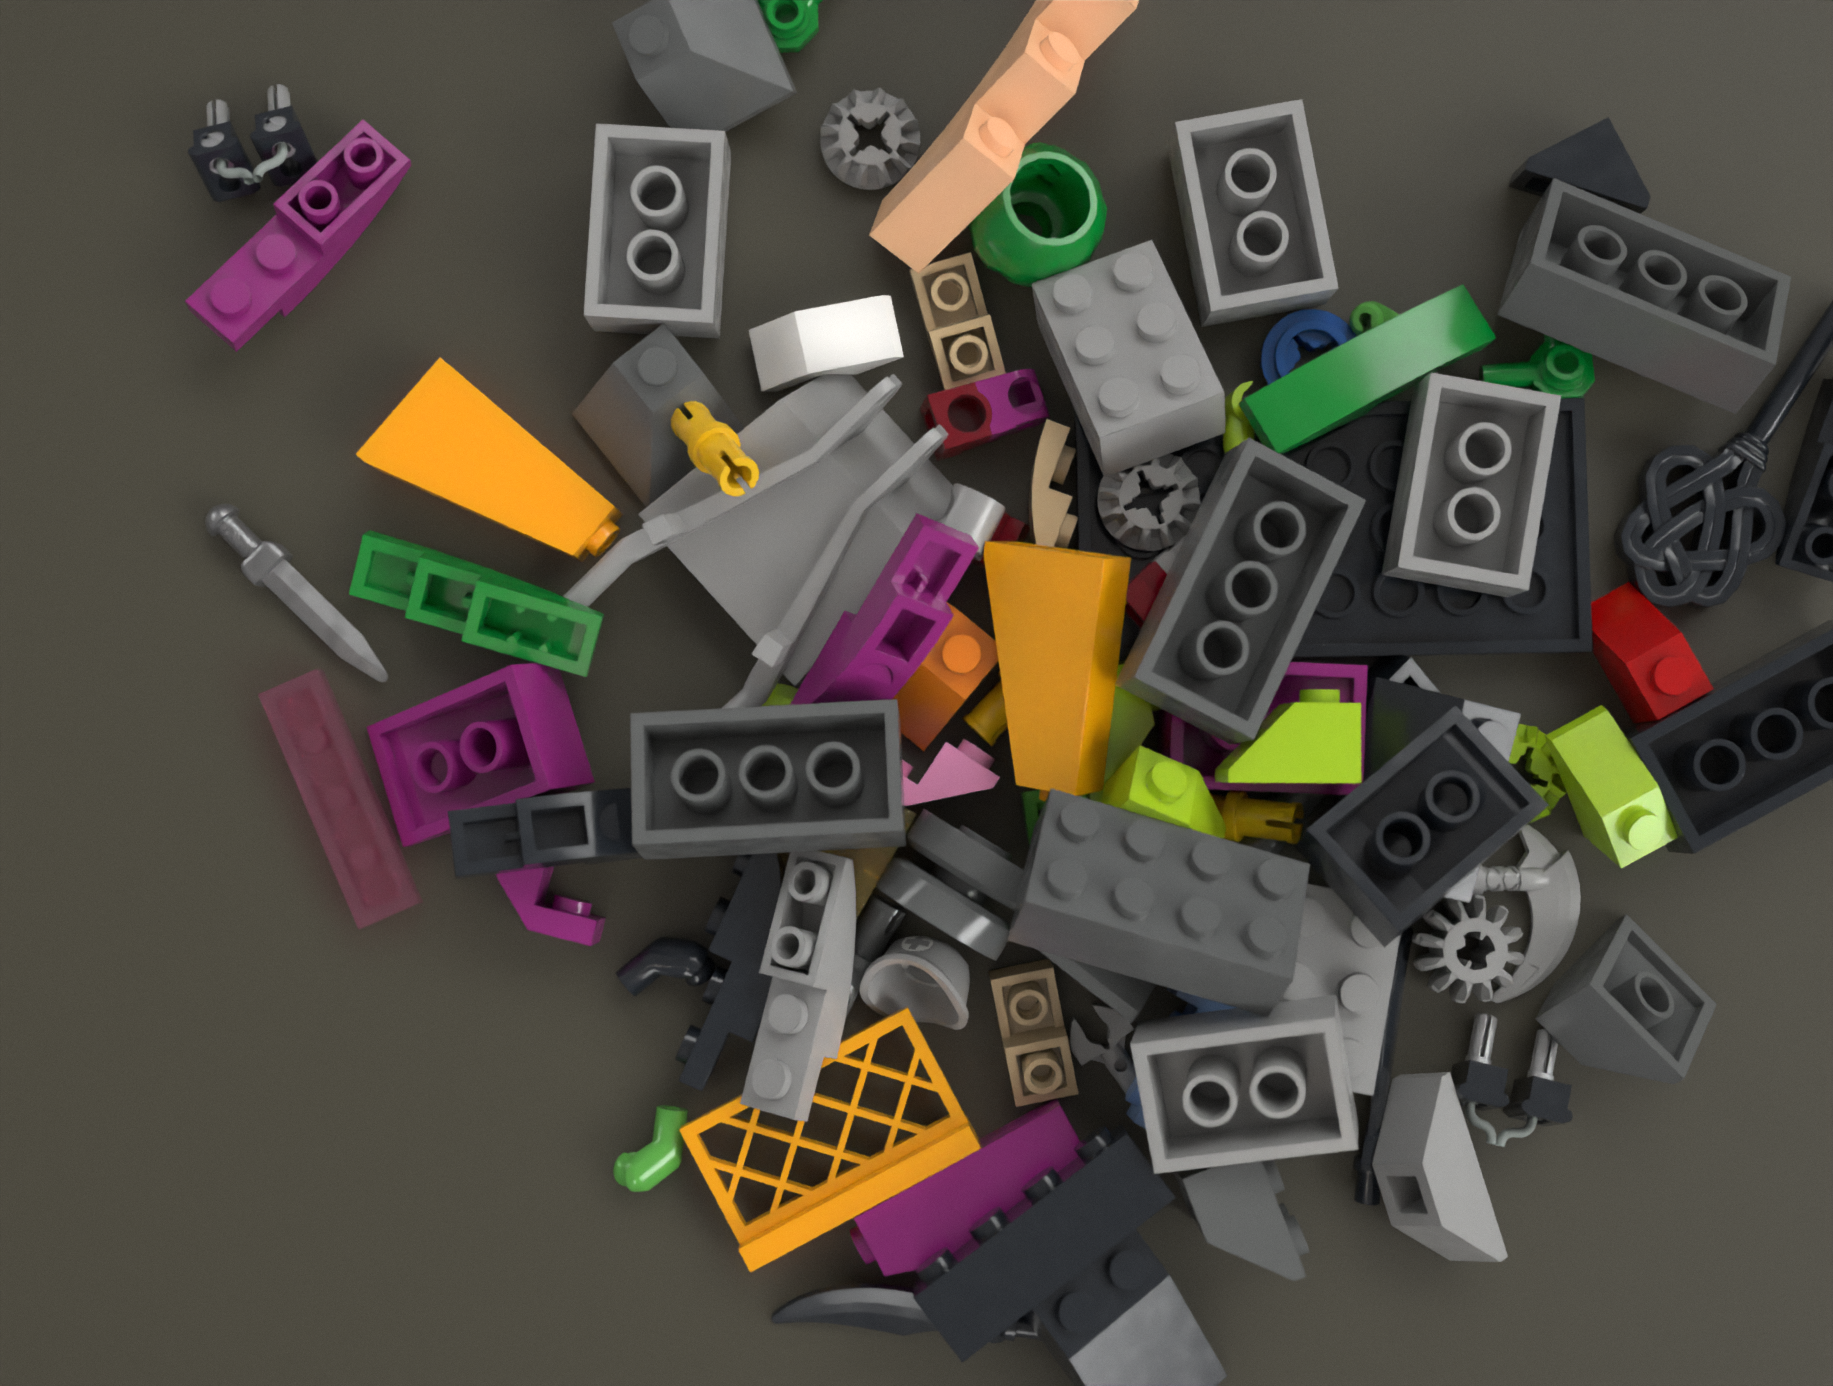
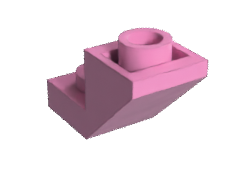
(951, 774)

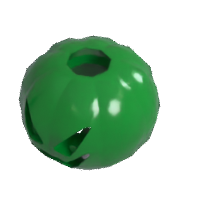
(1064, 202)

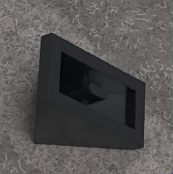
(1590, 161)

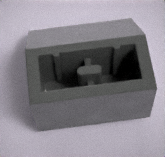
(1241, 1215)

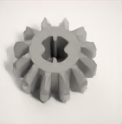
(1486, 959)

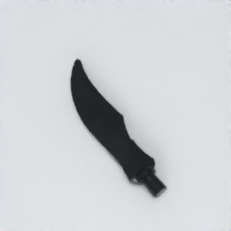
(1367, 1187)
(875, 1308)

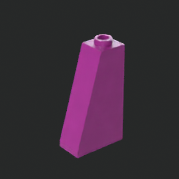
(946, 1205)

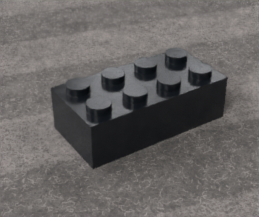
(1745, 742)

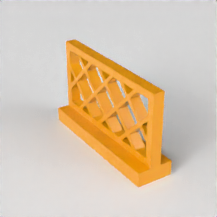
(855, 1188)

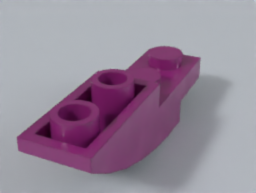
(305, 238)
(897, 624)

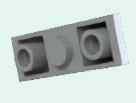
(1433, 1173)

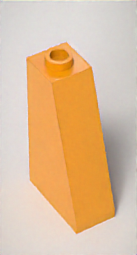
(480, 459)
(1057, 658)

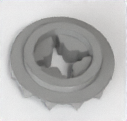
(872, 167)
(1138, 527)

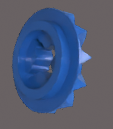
(1310, 329)

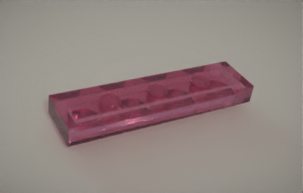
(340, 798)

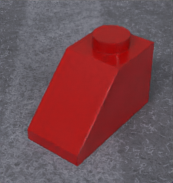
(1644, 655)

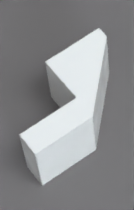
(826, 340)

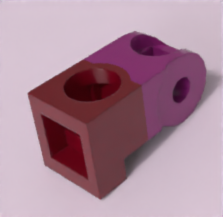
(985, 411)

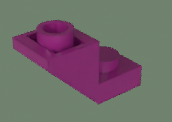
(564, 919)

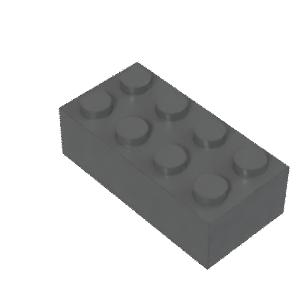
(1646, 296)
(1240, 592)
(767, 779)
(1161, 903)

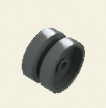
(959, 884)

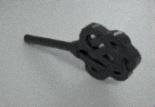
(1715, 510)

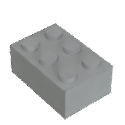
(1252, 213)
(657, 230)
(1129, 358)
(1471, 485)
(1347, 961)
(1245, 1085)

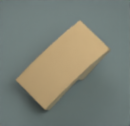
(957, 321)
(1048, 508)
(1033, 1032)

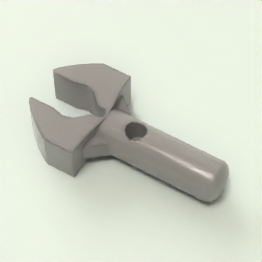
(1114, 1054)

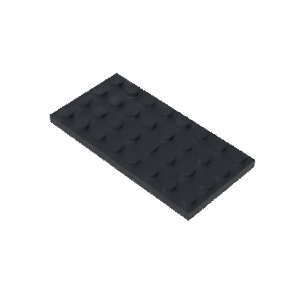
(1390, 615)

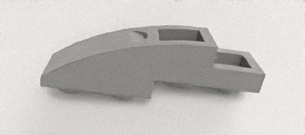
(810, 987)

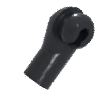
(669, 958)

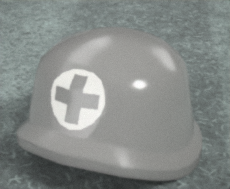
(920, 975)

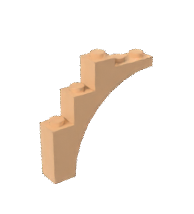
(988, 134)

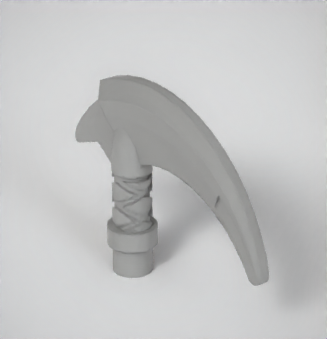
(1554, 906)

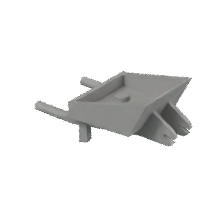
(810, 533)

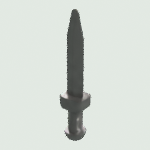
(269, 565)

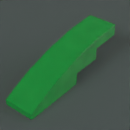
(1367, 371)
(477, 602)

